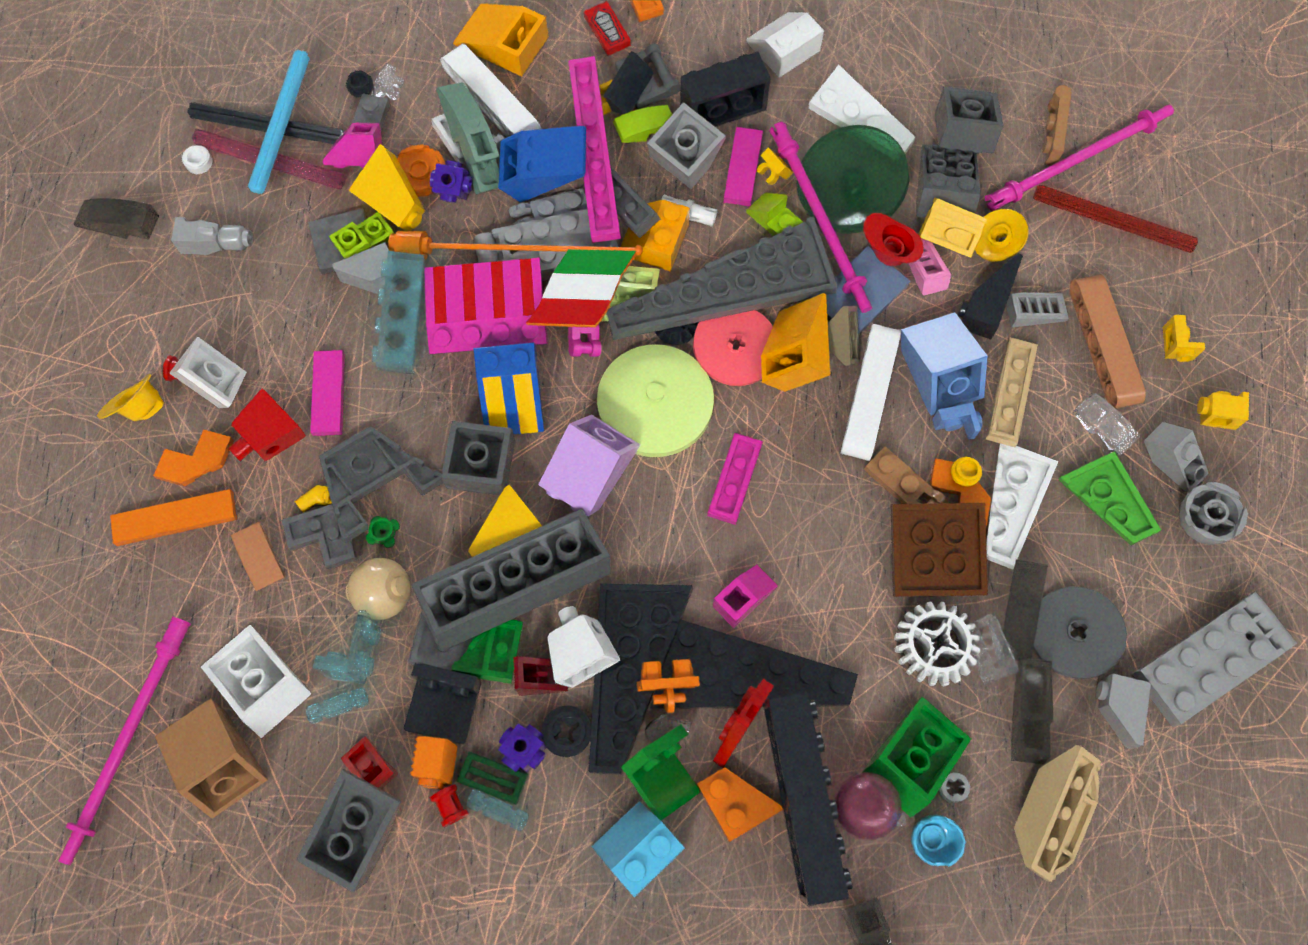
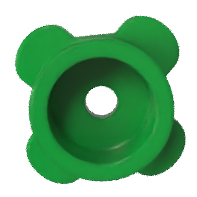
(376, 525)

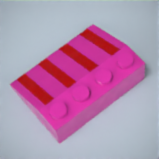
(483, 305)

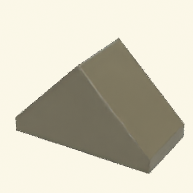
(844, 335)

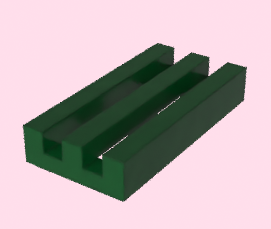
(467, 768)

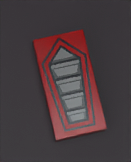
(607, 28)

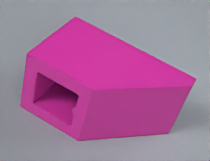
(354, 146)
(744, 595)

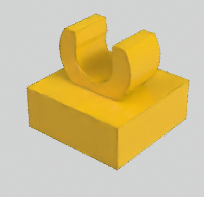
(776, 165)

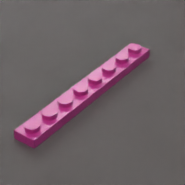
(598, 175)

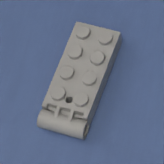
(557, 230)
(1215, 659)

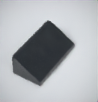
(628, 84)

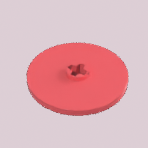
(715, 349)

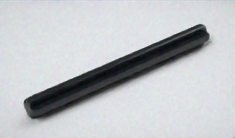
(261, 122)

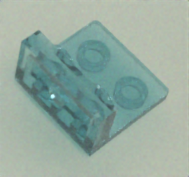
(359, 661)

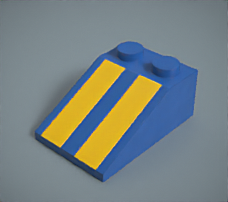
(510, 387)

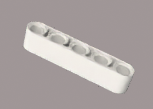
(488, 92)
(871, 392)

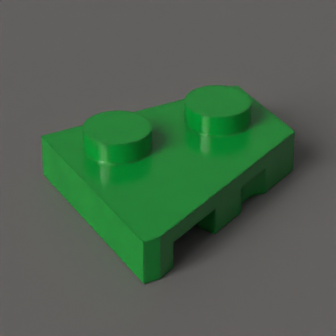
(492, 653)

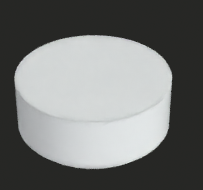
(197, 159)

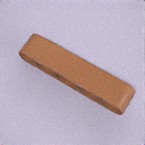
(1107, 341)

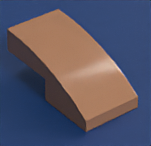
(257, 556)

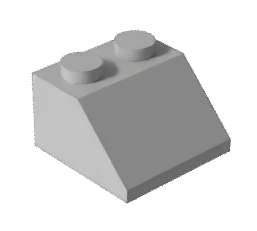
(686, 145)

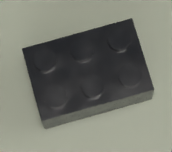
(727, 89)

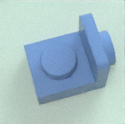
(957, 416)

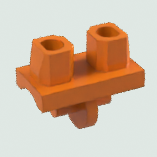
(682, 678)

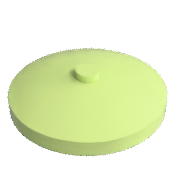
(656, 399)

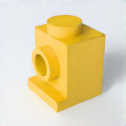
(1224, 410)

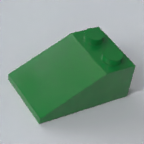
(919, 755)

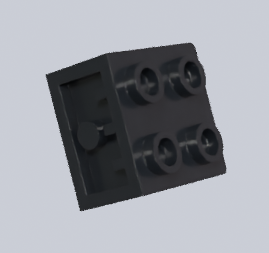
(442, 703)

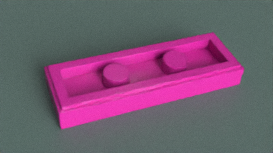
(743, 166)
(327, 393)
(735, 478)

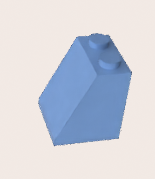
(945, 362)

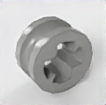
(965, 786)

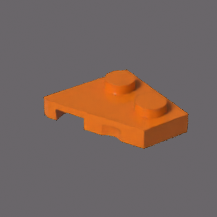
(736, 803)

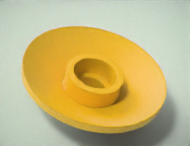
(1002, 224)

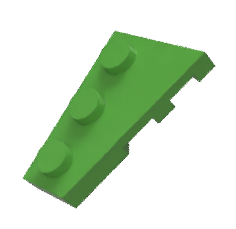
(1113, 497)

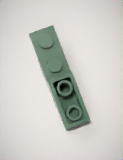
(473, 134)

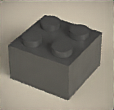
(968, 120)
(478, 458)

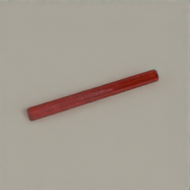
(1115, 218)

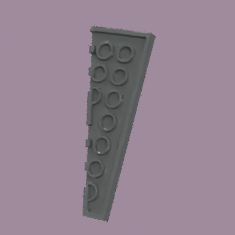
(762, 276)

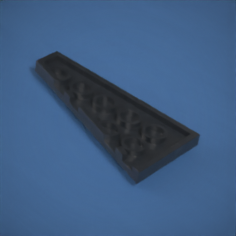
(641, 627)
(733, 664)

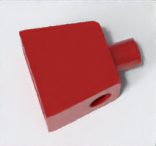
(264, 429)

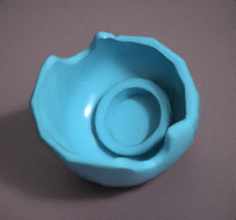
(938, 840)

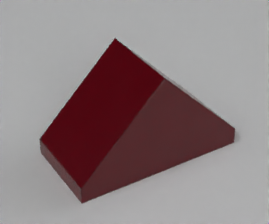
(535, 676)

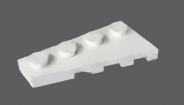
(849, 104)
(1016, 498)

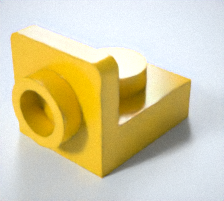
(1176, 338)

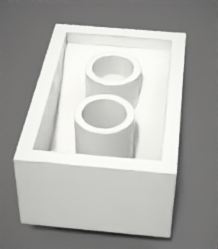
(255, 681)

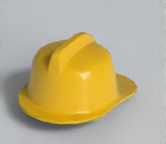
(135, 402)

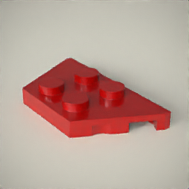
(741, 720)

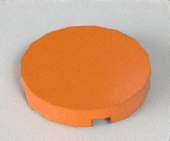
(418, 164)

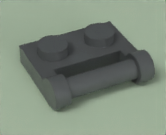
(652, 92)

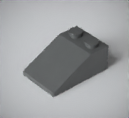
(350, 831)

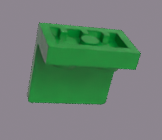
(661, 776)

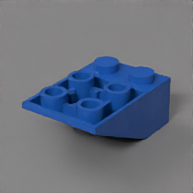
(541, 160)

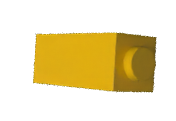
(388, 190)
(505, 522)

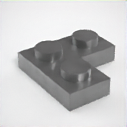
(321, 527)

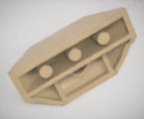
(1058, 812)

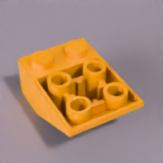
(505, 35)
(797, 346)

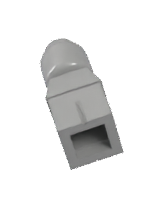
(207, 237)

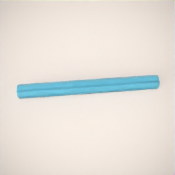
(278, 122)

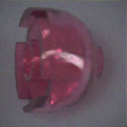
(868, 806)

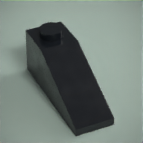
(987, 303)

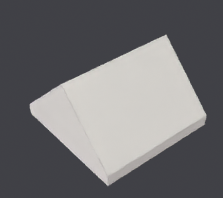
(209, 373)

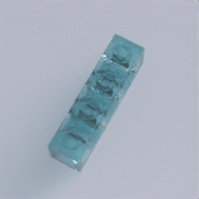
(411, 268)

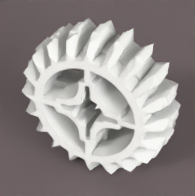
(949, 649)

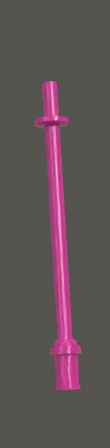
(788, 150)
(1014, 190)
(166, 650)

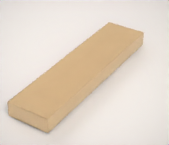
(1012, 392)

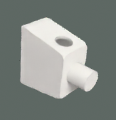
(579, 648)

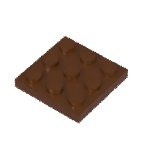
(939, 549)

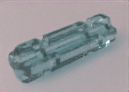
(337, 705)
(497, 810)

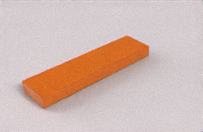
(173, 517)

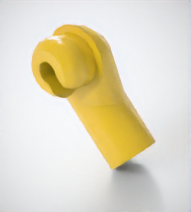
(317, 495)

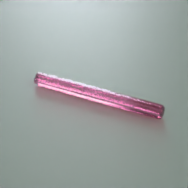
(282, 163)

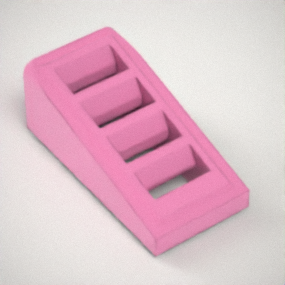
(933, 280)

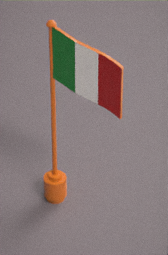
(578, 288)

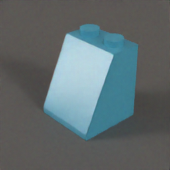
(638, 848)

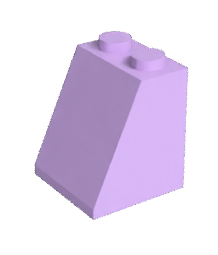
(587, 464)

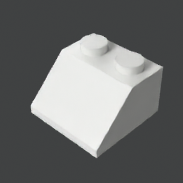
(787, 41)

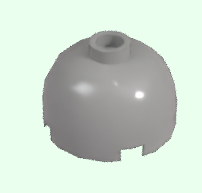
(1212, 513)

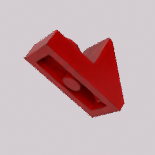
(369, 764)

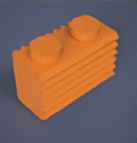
(434, 762)

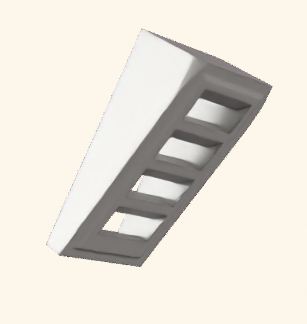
(1018, 318)

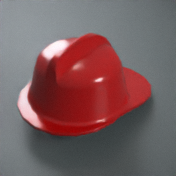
(892, 241)

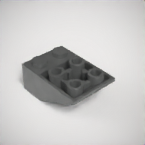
(949, 177)

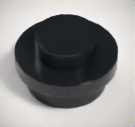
(358, 83)

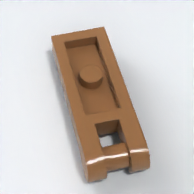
(1057, 124)
(901, 479)

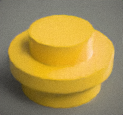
(966, 471)

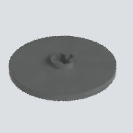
(1103, 635)

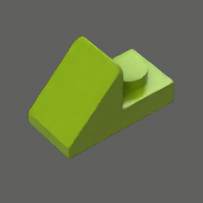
(772, 213)

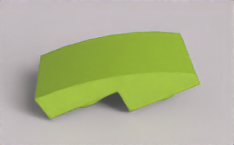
(640, 123)
(361, 237)

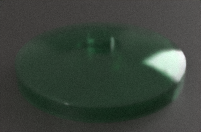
(855, 175)

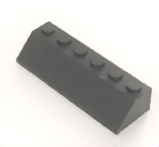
(511, 579)

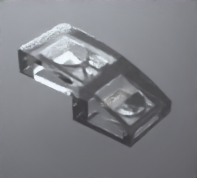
(1110, 425)

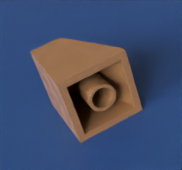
(209, 759)

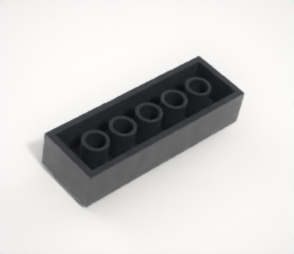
(805, 799)

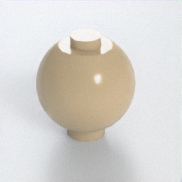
(379, 588)

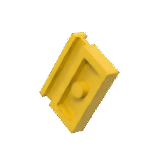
(952, 227)

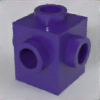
(459, 186)
(531, 756)

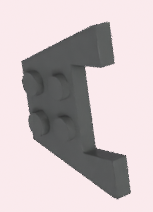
(363, 466)

